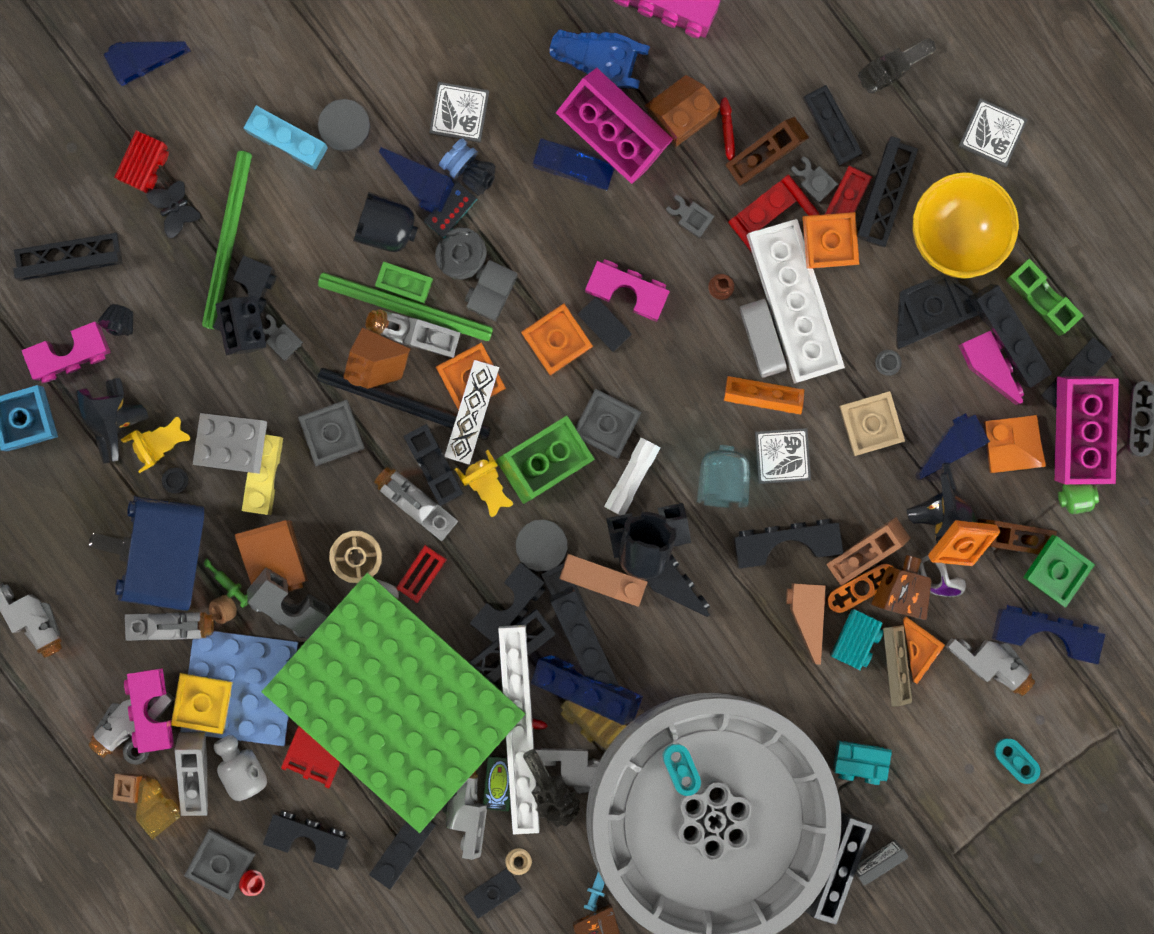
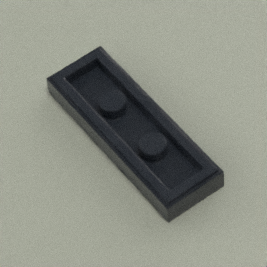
(832, 125)

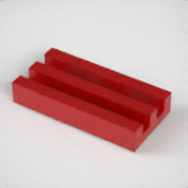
(434, 555)

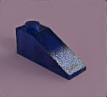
(136, 59)
(572, 164)
(426, 185)
(956, 442)

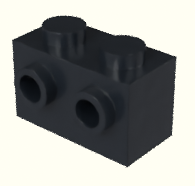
(240, 325)

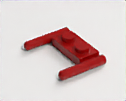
(770, 206)

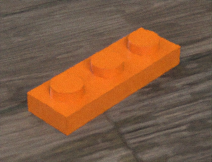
(764, 395)

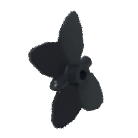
(174, 206)

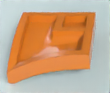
(1014, 444)

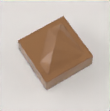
(126, 787)

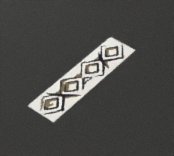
(471, 412)

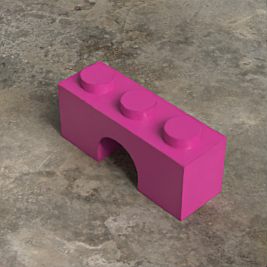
(608, 278)
(88, 346)
(149, 733)

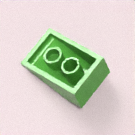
(545, 459)

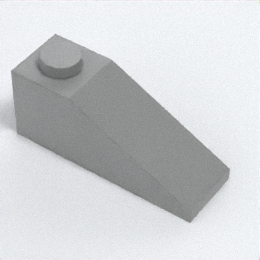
(192, 773)

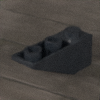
(678, 588)

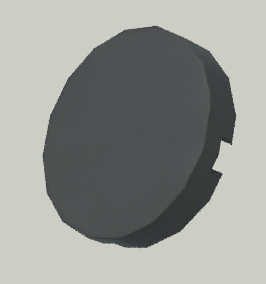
(344, 125)
(461, 253)
(541, 545)

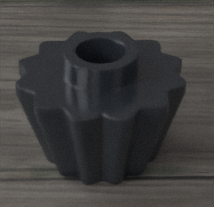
(479, 176)
(117, 320)

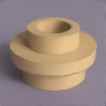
(526, 861)

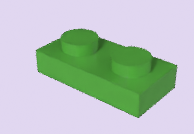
(403, 282)

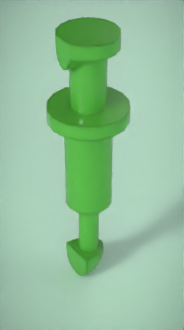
(232, 588)

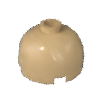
(355, 556)

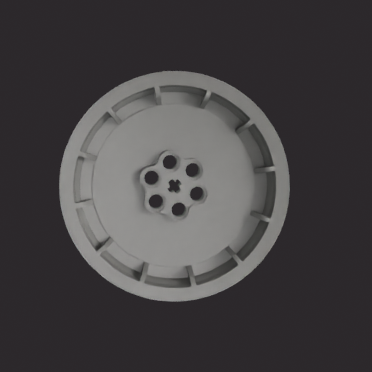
(785, 822)

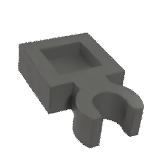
(817, 183)
(693, 219)
(282, 340)

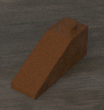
(767, 150)
(1019, 537)

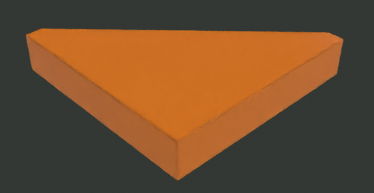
(921, 647)

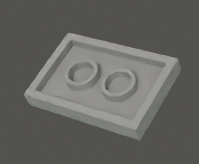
(230, 443)

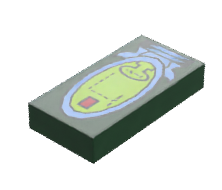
(497, 784)

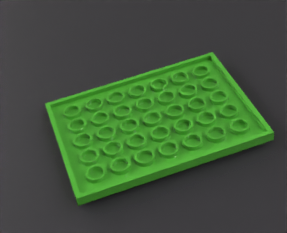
(393, 702)

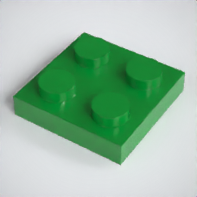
(1058, 571)

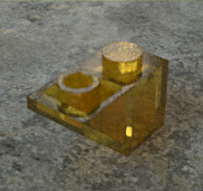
(153, 809)

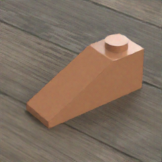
(869, 551)
(603, 580)
(808, 611)

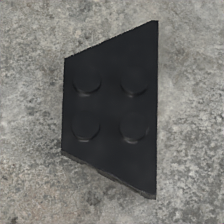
(932, 308)

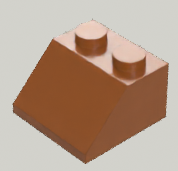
(375, 360)

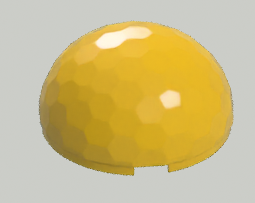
(965, 225)

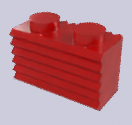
(141, 162)

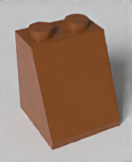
(683, 109)
(273, 548)

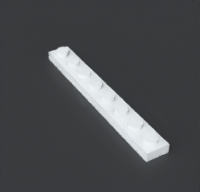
(520, 739)

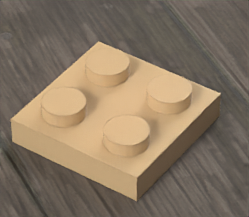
(872, 423)

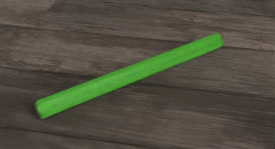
(227, 237)
(405, 306)

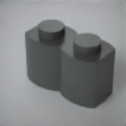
(491, 291)

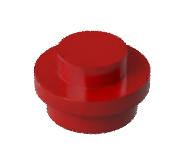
(251, 883)

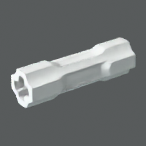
(632, 476)

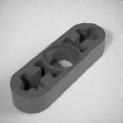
(1131, 437)

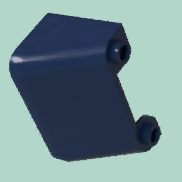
(161, 553)

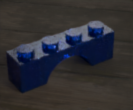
(1080, 643)
(606, 700)

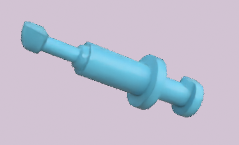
(595, 893)

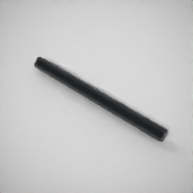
(396, 401)

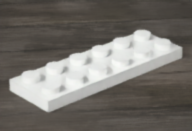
(795, 301)

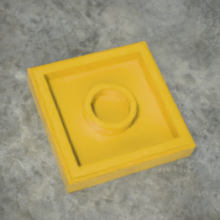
(201, 703)

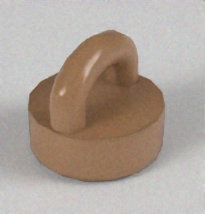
(222, 609)

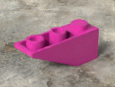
(986, 361)

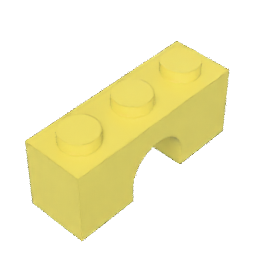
(260, 487)

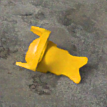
(152, 445)
(483, 479)

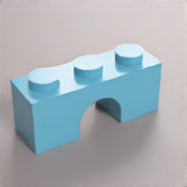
(285, 137)

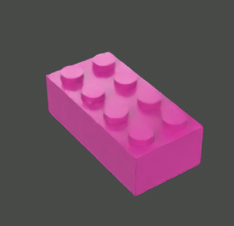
(691, 15)
(614, 125)
(1086, 430)

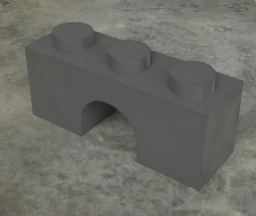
(267, 595)

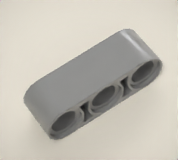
(763, 338)

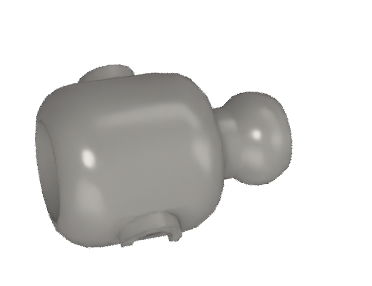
(239, 769)

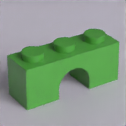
(1051, 307)

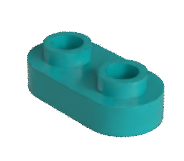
(1016, 760)
(681, 768)

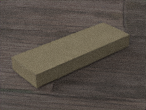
(897, 665)

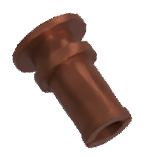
(721, 286)

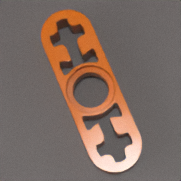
(841, 590)

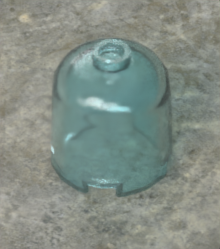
(724, 478)

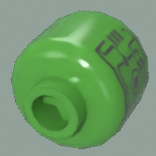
(1078, 497)

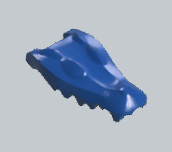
(606, 51)

